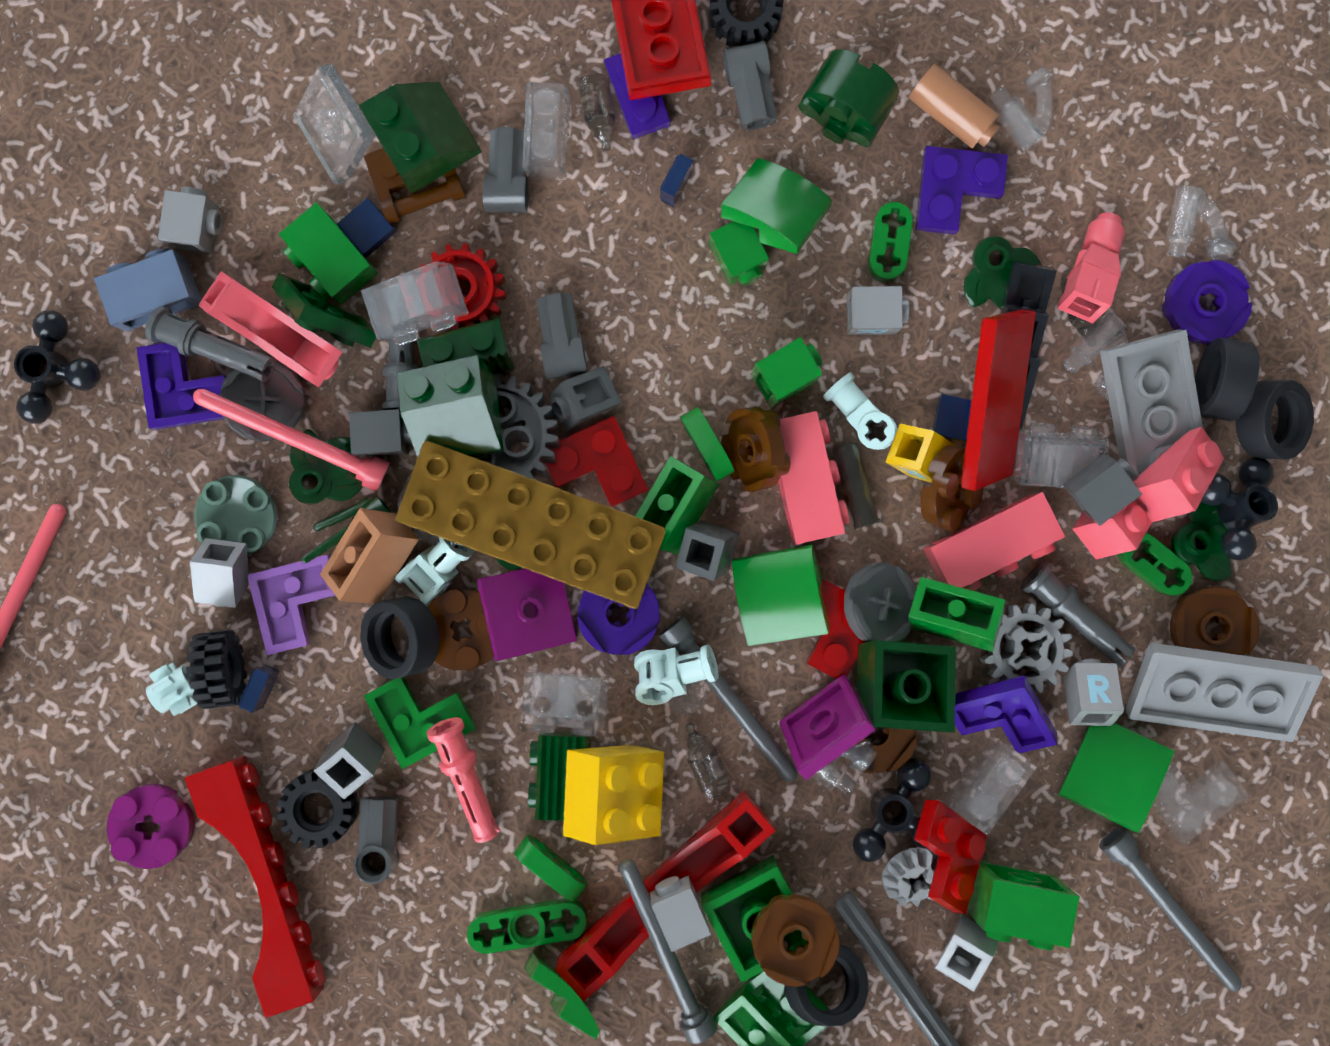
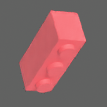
(809, 486)
(995, 543)

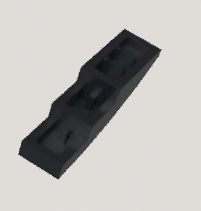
(1030, 290)

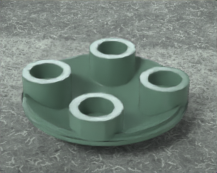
(236, 511)

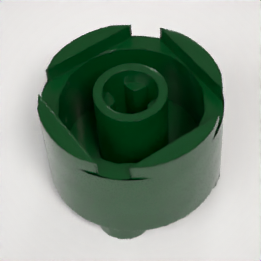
(849, 98)

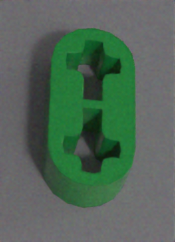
(899, 243)
(707, 444)
(1161, 557)
(550, 868)

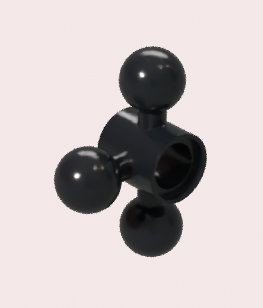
(80, 373)
(1244, 508)
(870, 842)

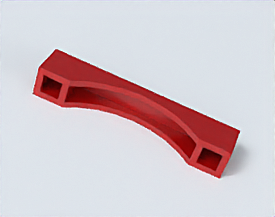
(230, 803)
(703, 857)

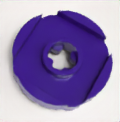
(1230, 298)
(615, 637)

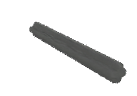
(894, 971)

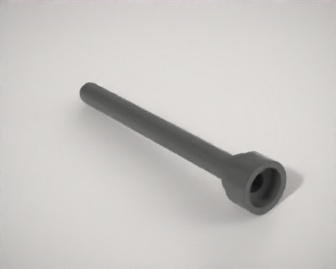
(682, 638)
(1122, 848)
(696, 1020)

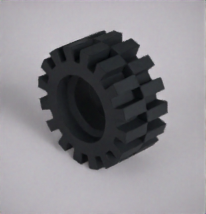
(745, 32)
(216, 669)
(303, 828)

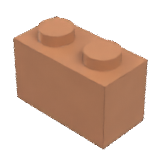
(368, 557)

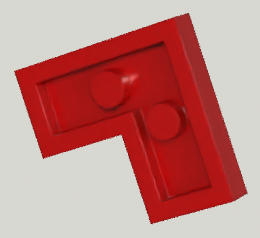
(599, 450)
(838, 649)
(959, 853)

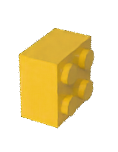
(613, 794)

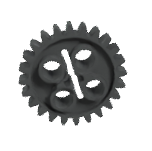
(537, 431)

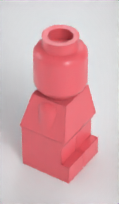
(1096, 270)

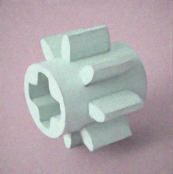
(170, 689)

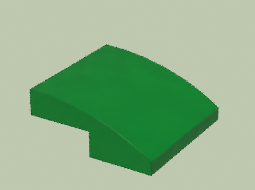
(778, 204)
(780, 595)
(1116, 774)
(565, 1001)
(763, 1017)

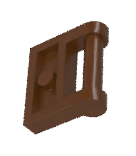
(387, 181)

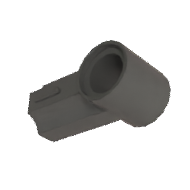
(749, 75)
(506, 184)
(562, 347)
(377, 834)

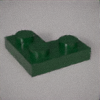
(315, 312)

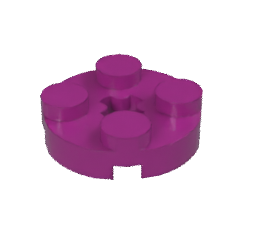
(132, 843)

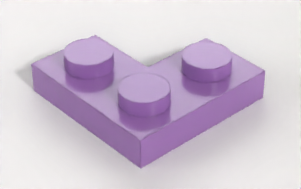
(279, 601)

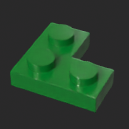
(406, 723)

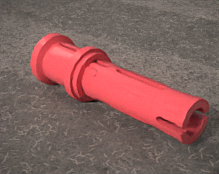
(459, 763)

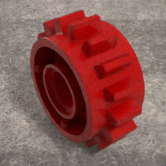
(484, 284)

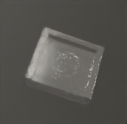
(333, 124)

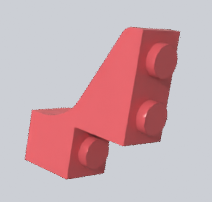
(271, 329)
(1168, 489)

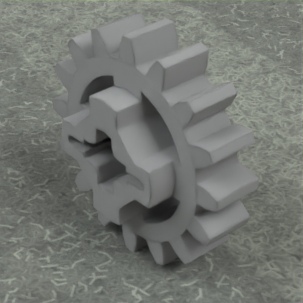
(1040, 636)

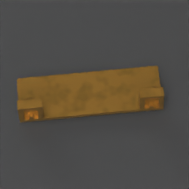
(530, 524)

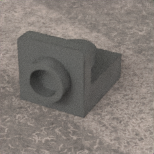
(584, 397)

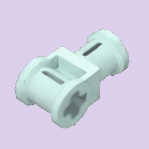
(860, 412)
(433, 569)
(671, 672)

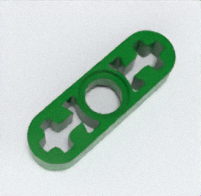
(495, 921)

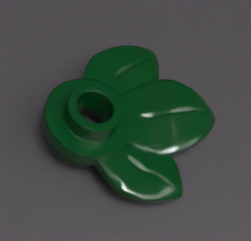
(989, 280)
(333, 480)
(1207, 555)

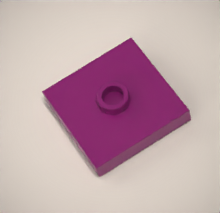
(525, 613)
(826, 726)

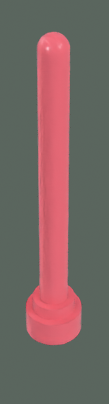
(368, 470)
(30, 568)

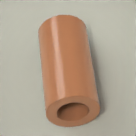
(955, 107)

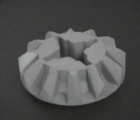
(909, 865)

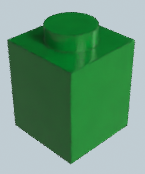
(738, 253)

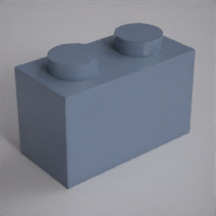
(136, 289)

